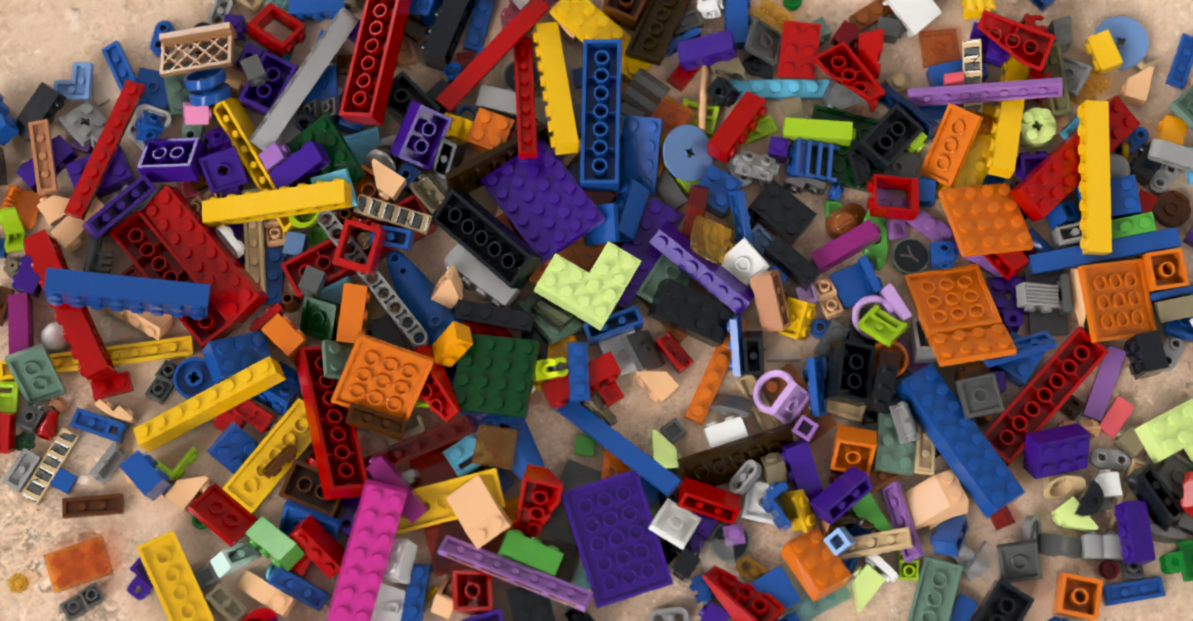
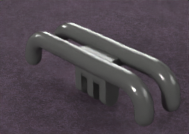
(95, 259)

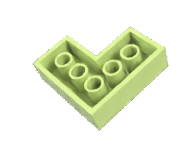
(589, 294)
(1169, 433)

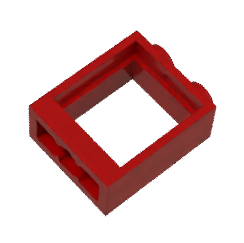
(266, 16)
(910, 185)
(375, 251)

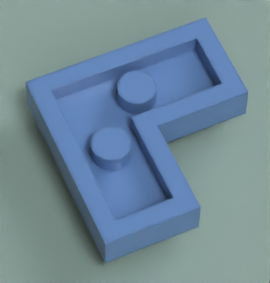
(81, 85)

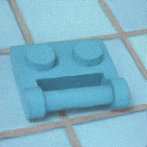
(461, 453)

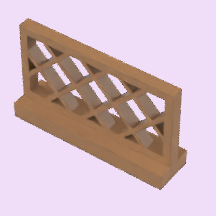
(197, 37)

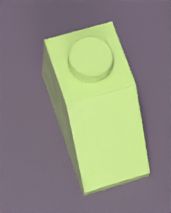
(664, 451)
(1065, 517)
(865, 585)

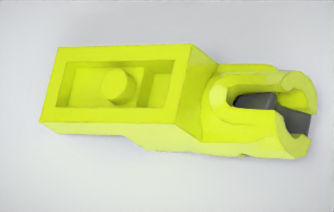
(550, 368)

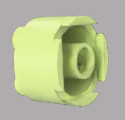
(1037, 128)

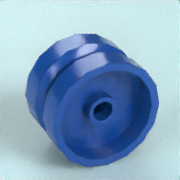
(207, 87)
(187, 374)

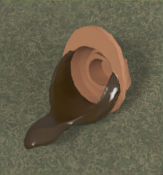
(847, 520)

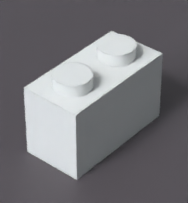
(725, 432)
(400, 561)

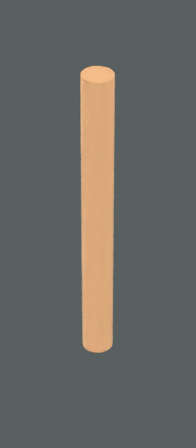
(703, 97)

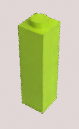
(819, 130)

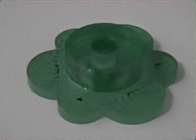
(29, 441)

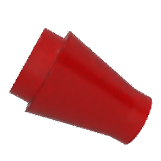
(48, 426)

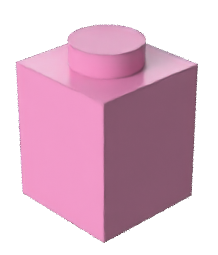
(196, 115)

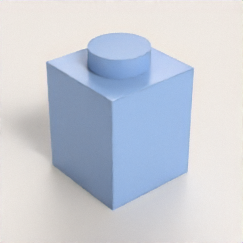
(839, 540)

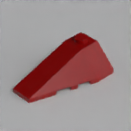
(869, 50)
(846, 68)
(437, 389)
(742, 600)

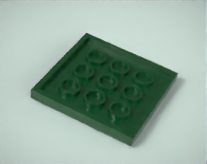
(326, 132)
(840, 164)
(496, 376)

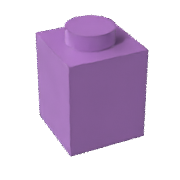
(274, 155)
(805, 428)

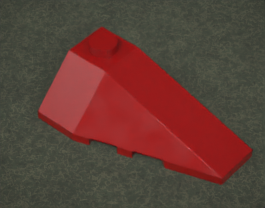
(1020, 41)
(537, 500)

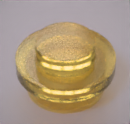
(18, 583)

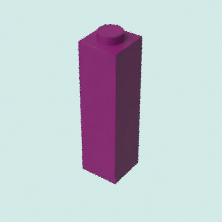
(846, 246)
(20, 322)
(384, 471)

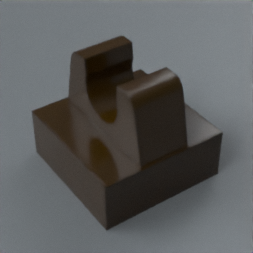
(1072, 407)

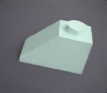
(234, 558)

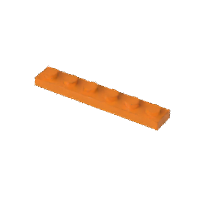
(711, 381)

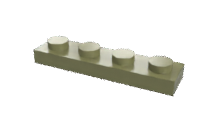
(1059, 105)

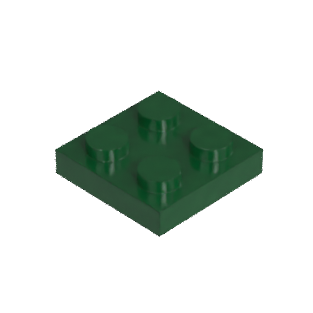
(320, 318)

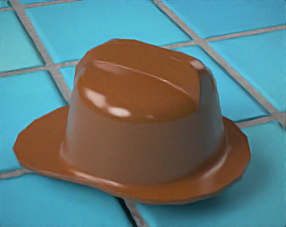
(844, 219)

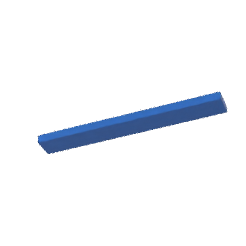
(1121, 248)
(620, 447)

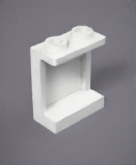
(914, 13)

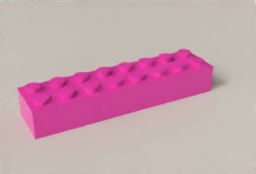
(367, 552)

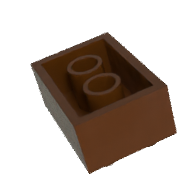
(305, 488)

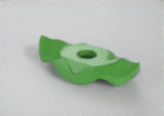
(877, 252)

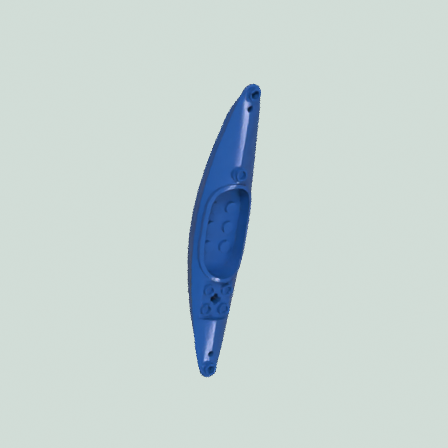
(416, 294)

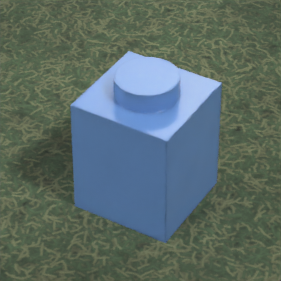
(295, 243)

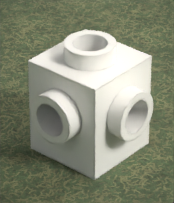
(710, 8)

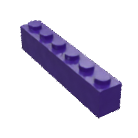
(706, 273)

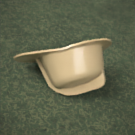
(1063, 486)

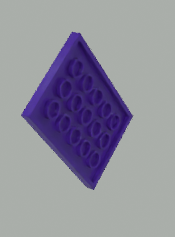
(543, 201)
(615, 540)

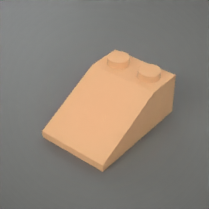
(936, 499)
(478, 511)

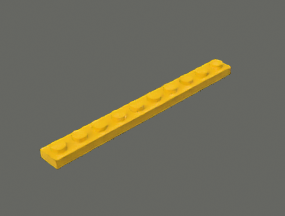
(122, 354)

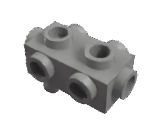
(755, 166)

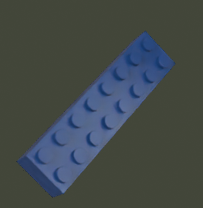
(601, 115)
(127, 293)
(959, 441)

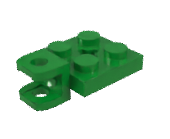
(1179, 561)

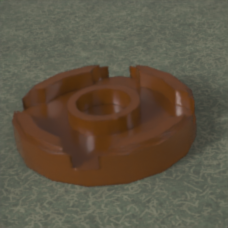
(1172, 209)

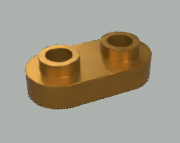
(754, 570)

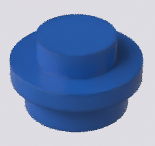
(835, 192)

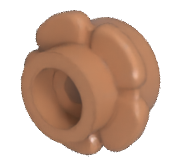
(58, 404)

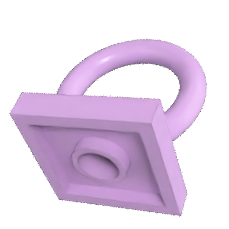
(889, 302)
(790, 401)

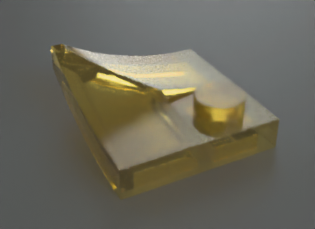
(710, 239)

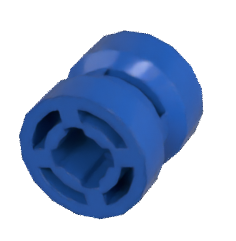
(452, 70)

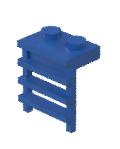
(800, 156)

